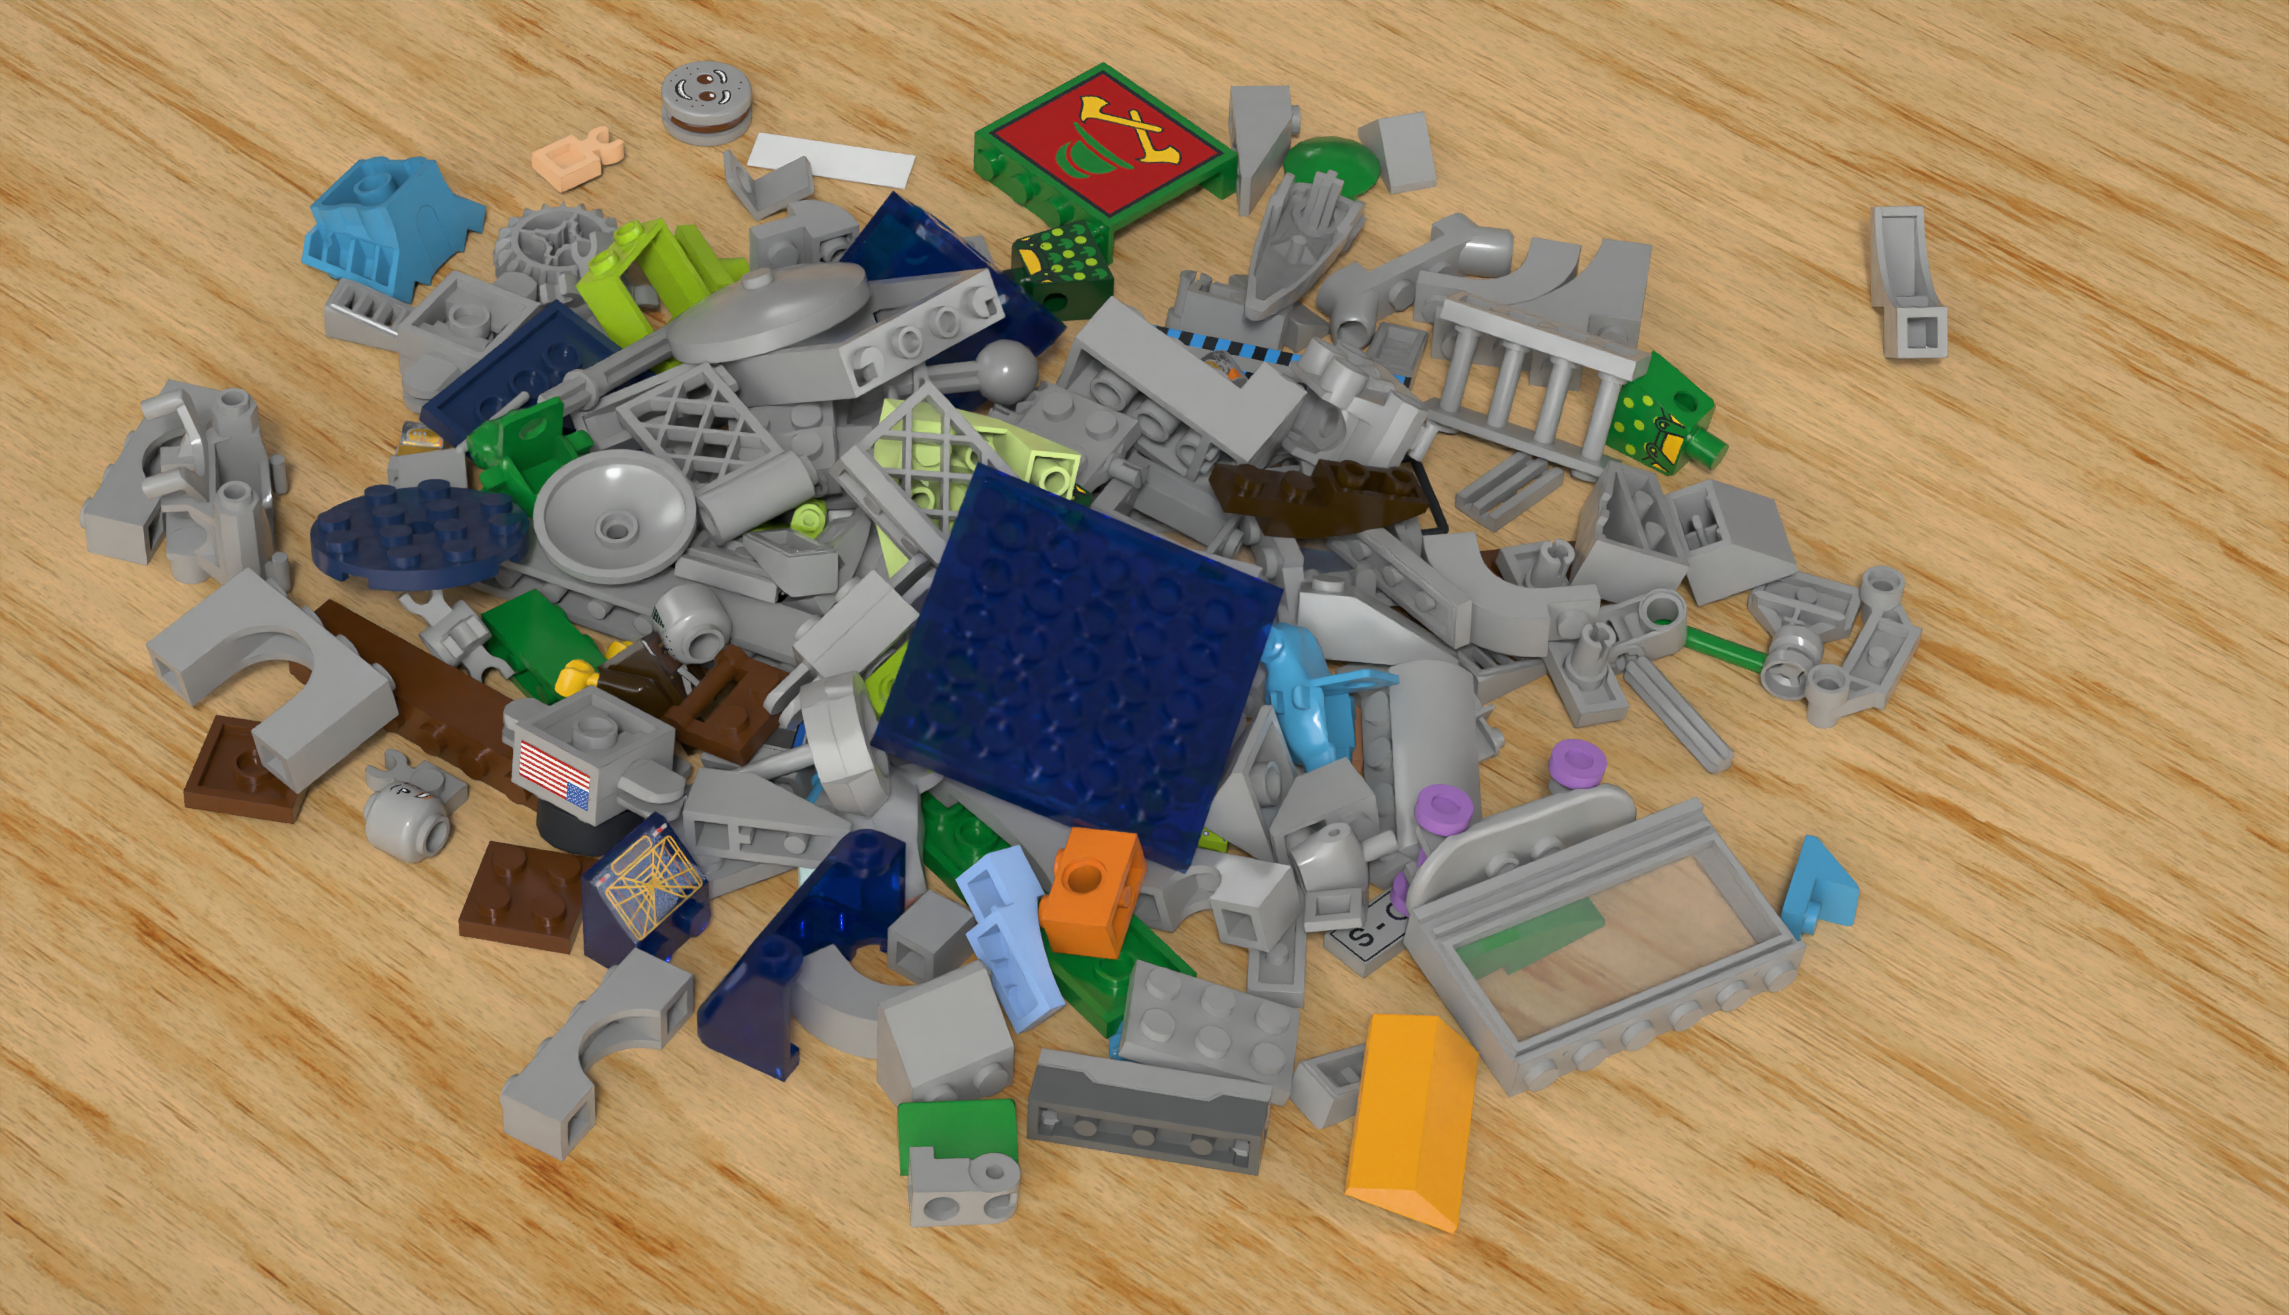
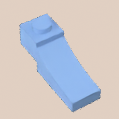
(1008, 935)

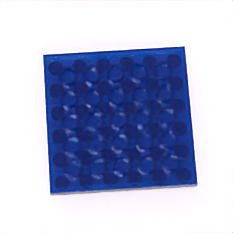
(1078, 667)

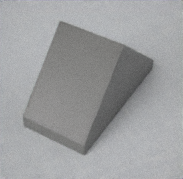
(1402, 151)

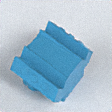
(389, 225)

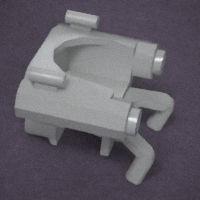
(1353, 412)
(225, 508)

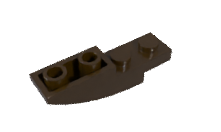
(1329, 503)

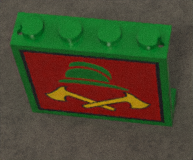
(1100, 155)

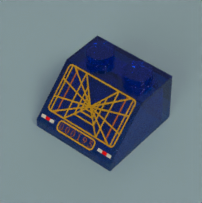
(643, 896)

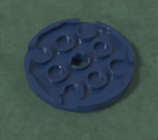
(420, 536)

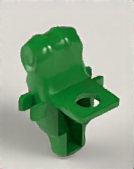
(525, 450)

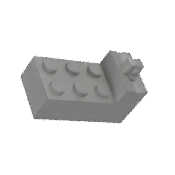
(1183, 406)

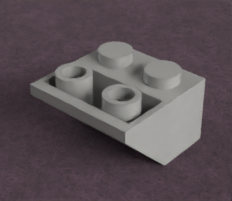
(1729, 539)

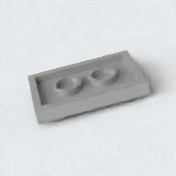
(1208, 1029)

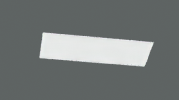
(833, 160)

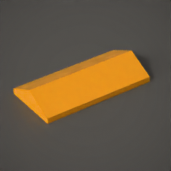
(1413, 1119)

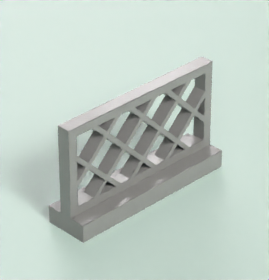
(892, 505)

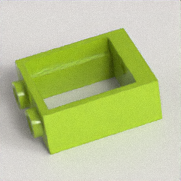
(663, 265)

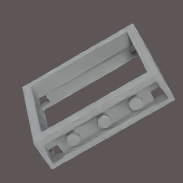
(914, 323)

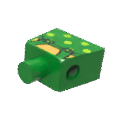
(1665, 421)

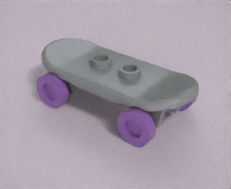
(1506, 840)

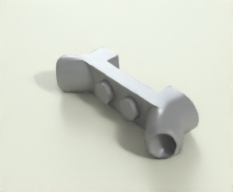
(1360, 298)

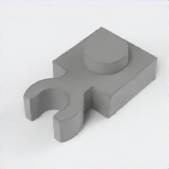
(425, 776)

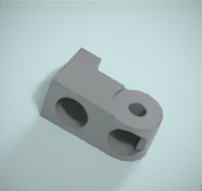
(961, 1189)

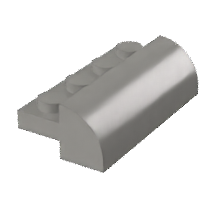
(1415, 739)

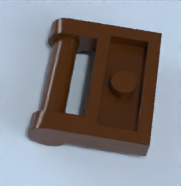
(740, 721)

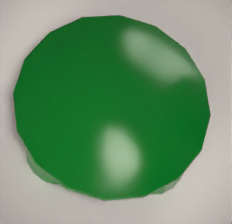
(1348, 158)

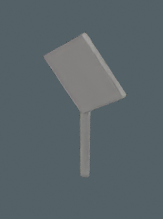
(447, 463)

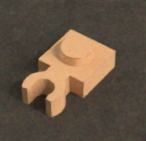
(575, 161)

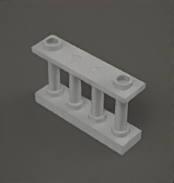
(1567, 351)

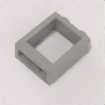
(1175, 503)

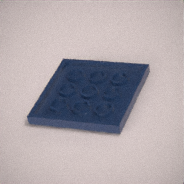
(527, 361)

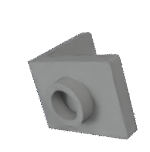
(772, 190)

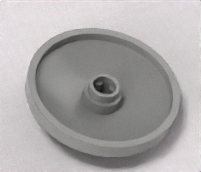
(768, 311)

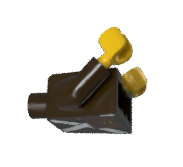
(637, 674)

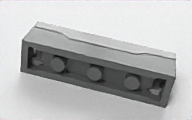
(1149, 1111)

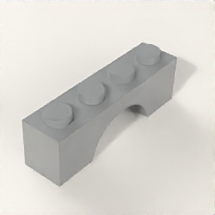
(119, 516)
(634, 1007)

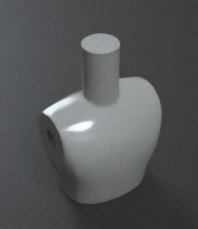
(1337, 858)

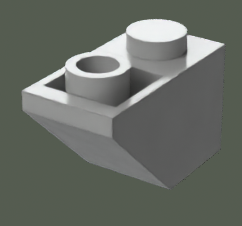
(1323, 798)

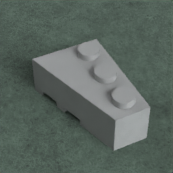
(1627, 537)

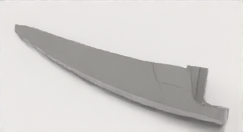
(1299, 241)

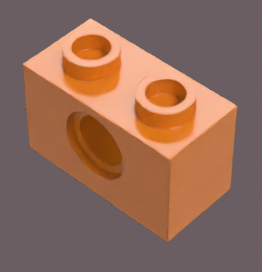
(1093, 892)

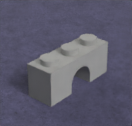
(1248, 896)

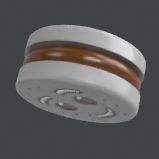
(706, 103)

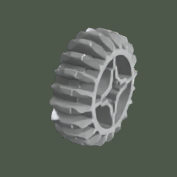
(542, 239)

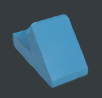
(1818, 891)

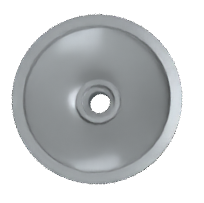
(610, 498)

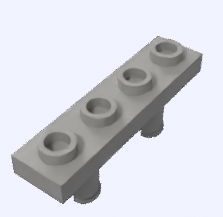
(1575, 665)

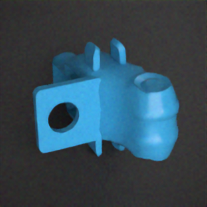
(1309, 700)

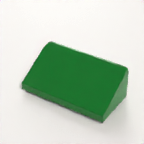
(957, 1129)

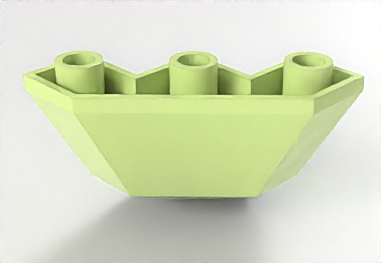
(1027, 454)

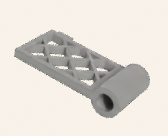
(745, 490)

